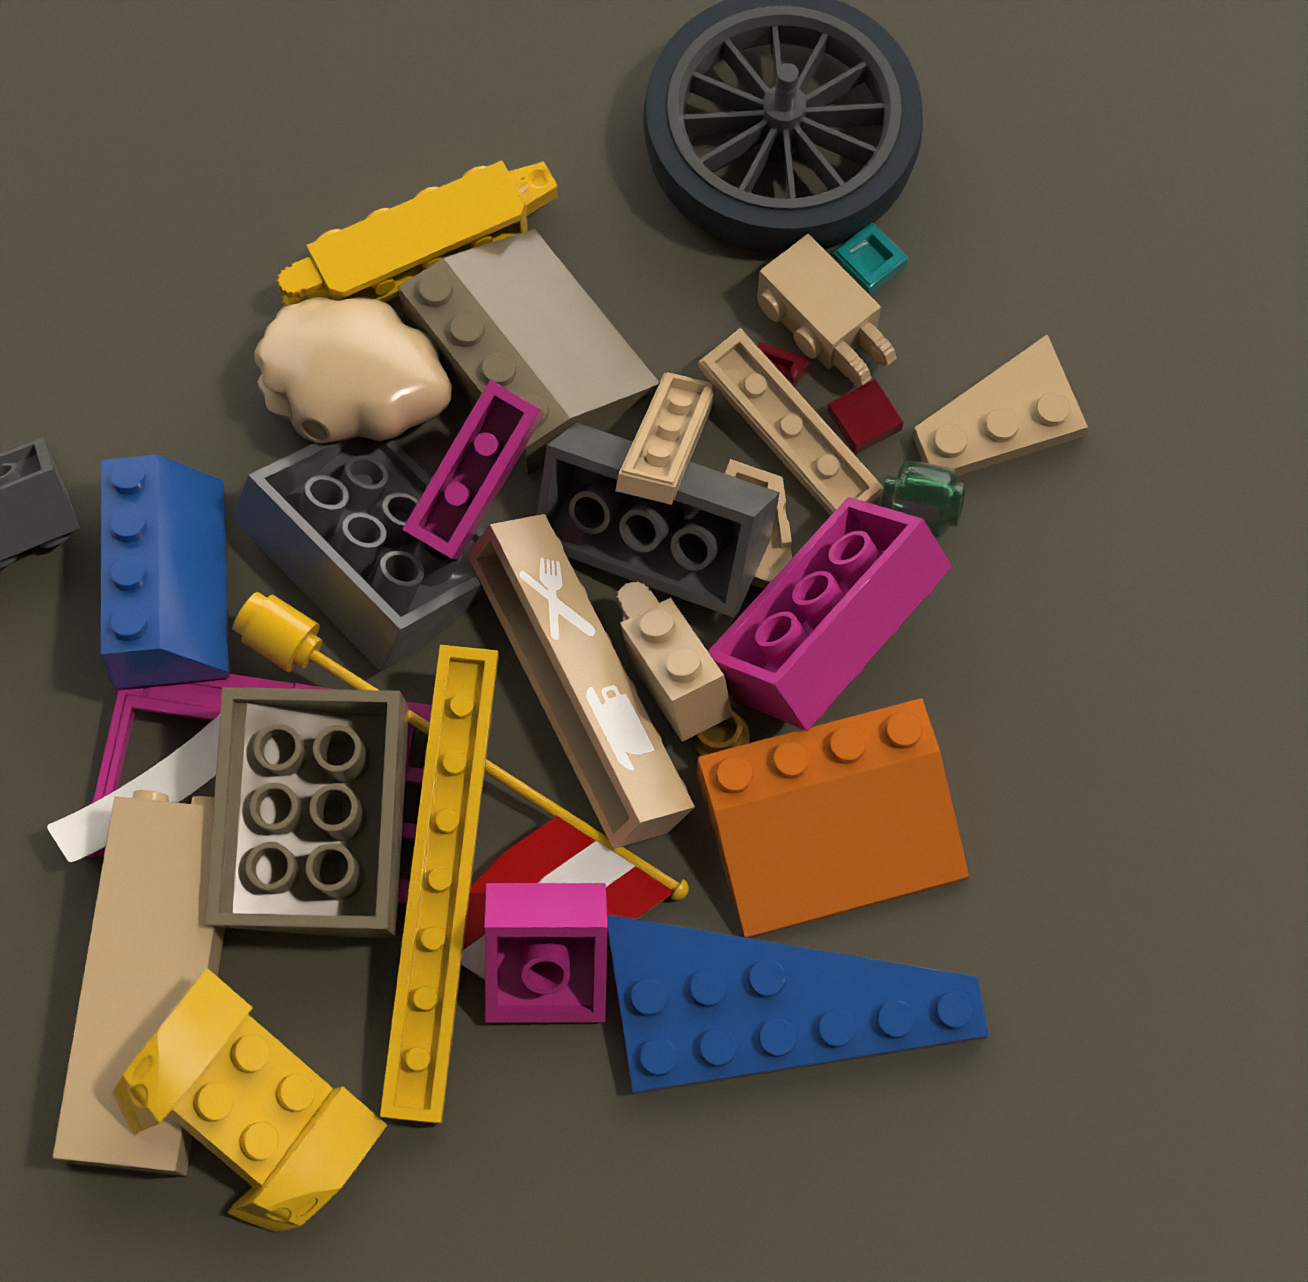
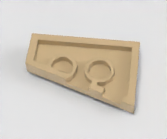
(1004, 415)

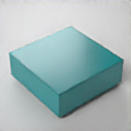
(871, 258)

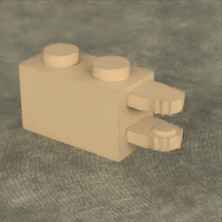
(823, 309)
(672, 662)

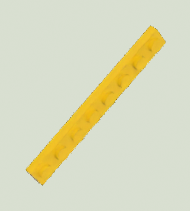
(440, 886)

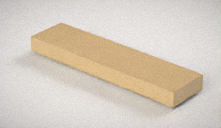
(788, 423)
(666, 438)

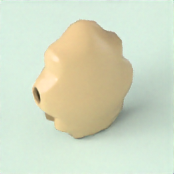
(349, 370)

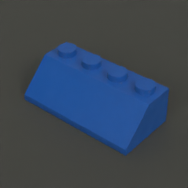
(162, 573)

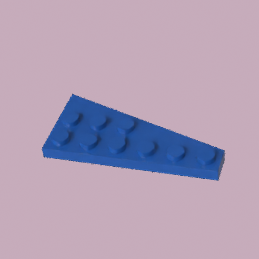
(745, 1007)

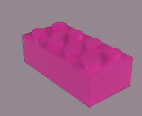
(829, 611)

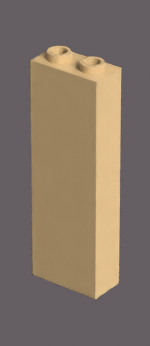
(139, 964)

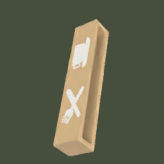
(580, 680)

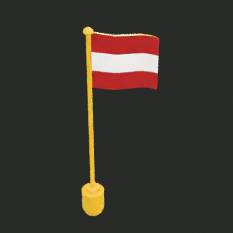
(554, 853)

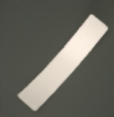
(175, 775)

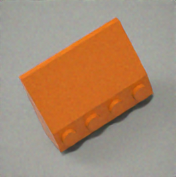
(832, 818)

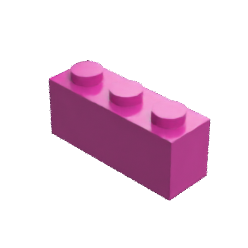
(473, 470)

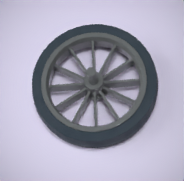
(782, 121)

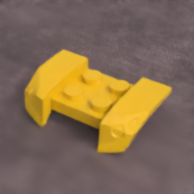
(248, 1105)

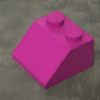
(545, 952)

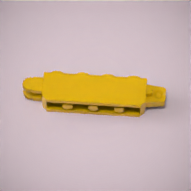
(407, 239)

